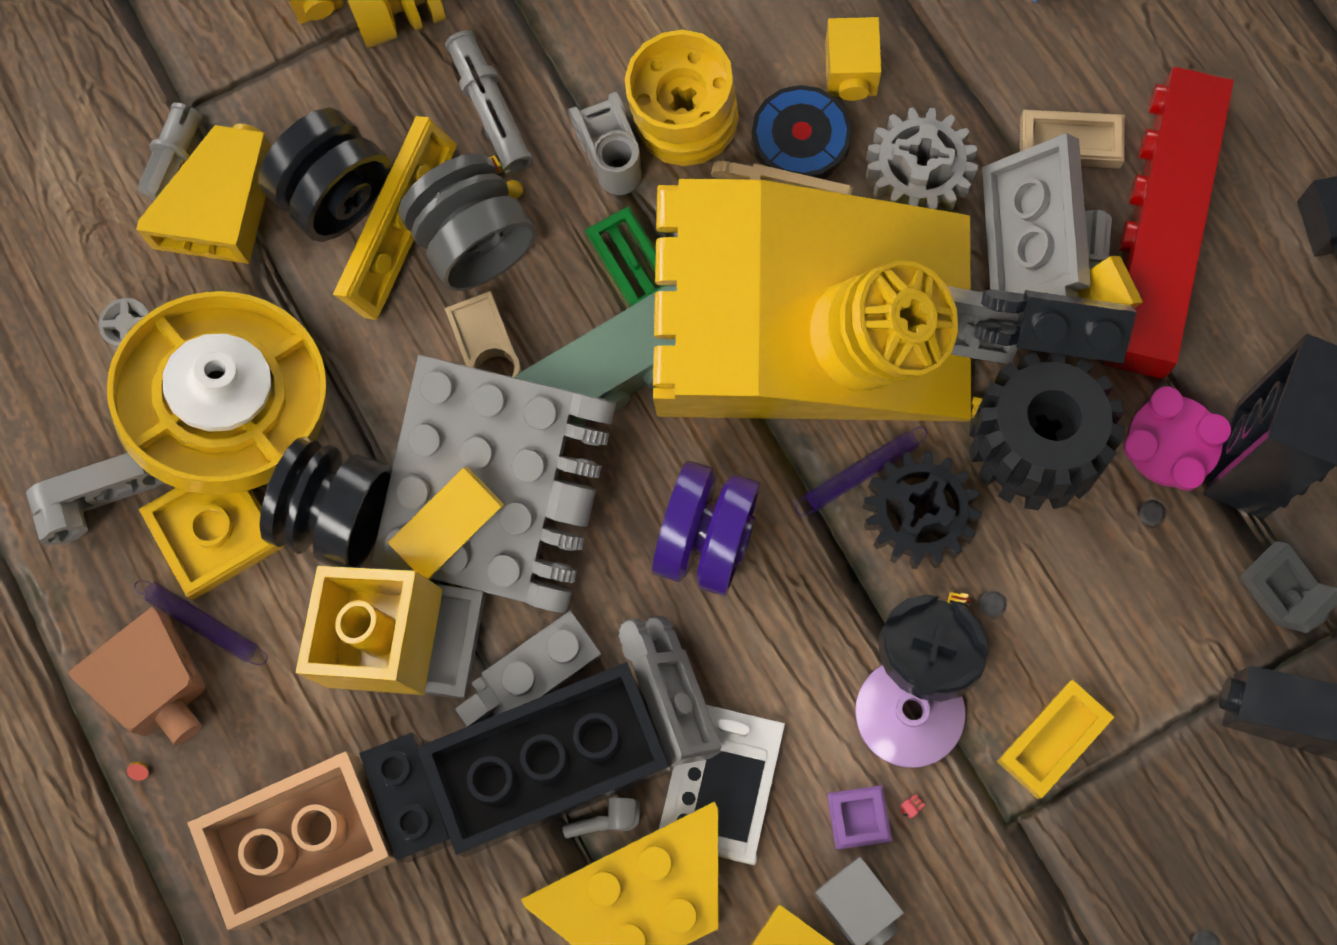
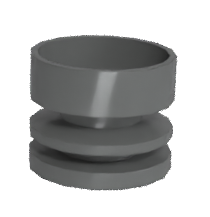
(467, 221)

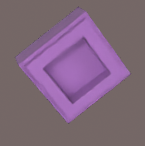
(858, 817)

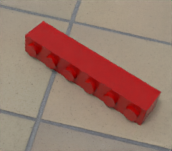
(1171, 212)

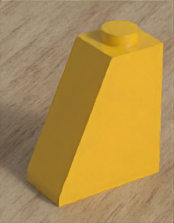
(213, 198)

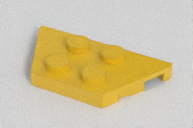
(643, 893)

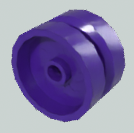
(698, 525)

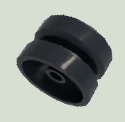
(324, 174)

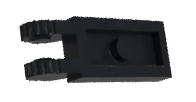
(1059, 324)

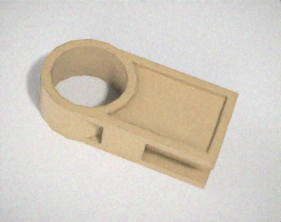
(481, 331)

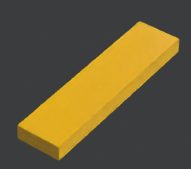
(385, 238)

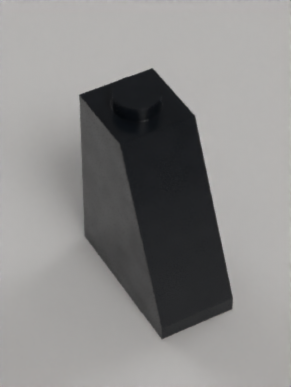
(1282, 709)

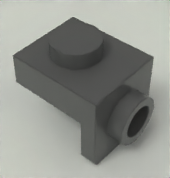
(1288, 589)

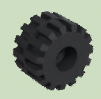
(1053, 404)

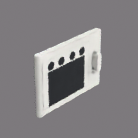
(734, 779)

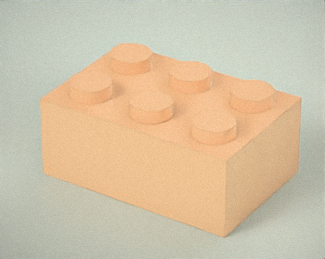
(292, 841)

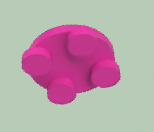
(1175, 440)

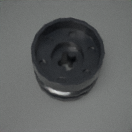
(325, 503)

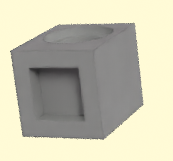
(859, 905)

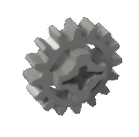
(932, 141)

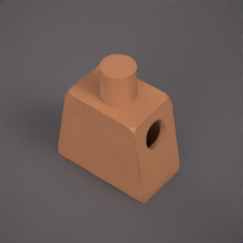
(145, 678)

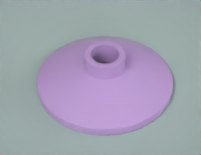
(904, 740)

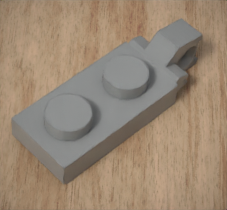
(531, 670)

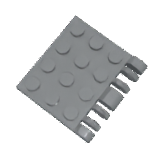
(515, 444)

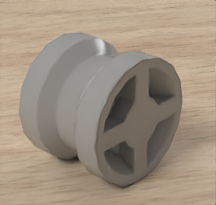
(119, 318)

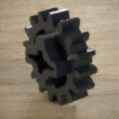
(939, 519)

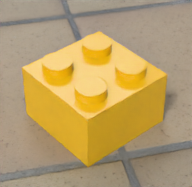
(370, 630)

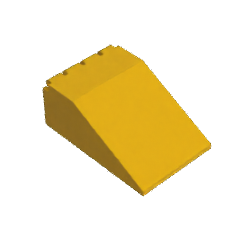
(747, 284)

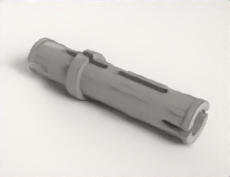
(467, 55)

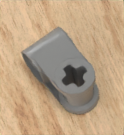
(606, 137)

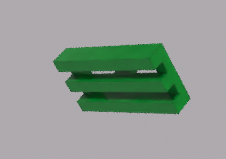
(610, 226)

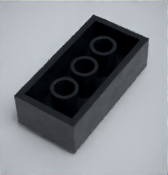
(1281, 433)
(543, 760)

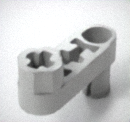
(61, 500)

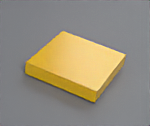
(207, 536)

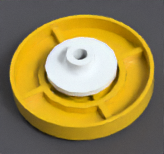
(215, 391)

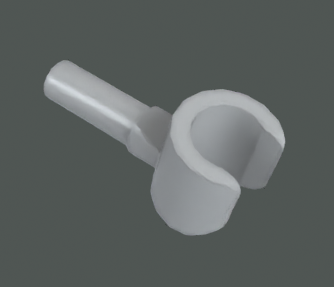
(622, 816)

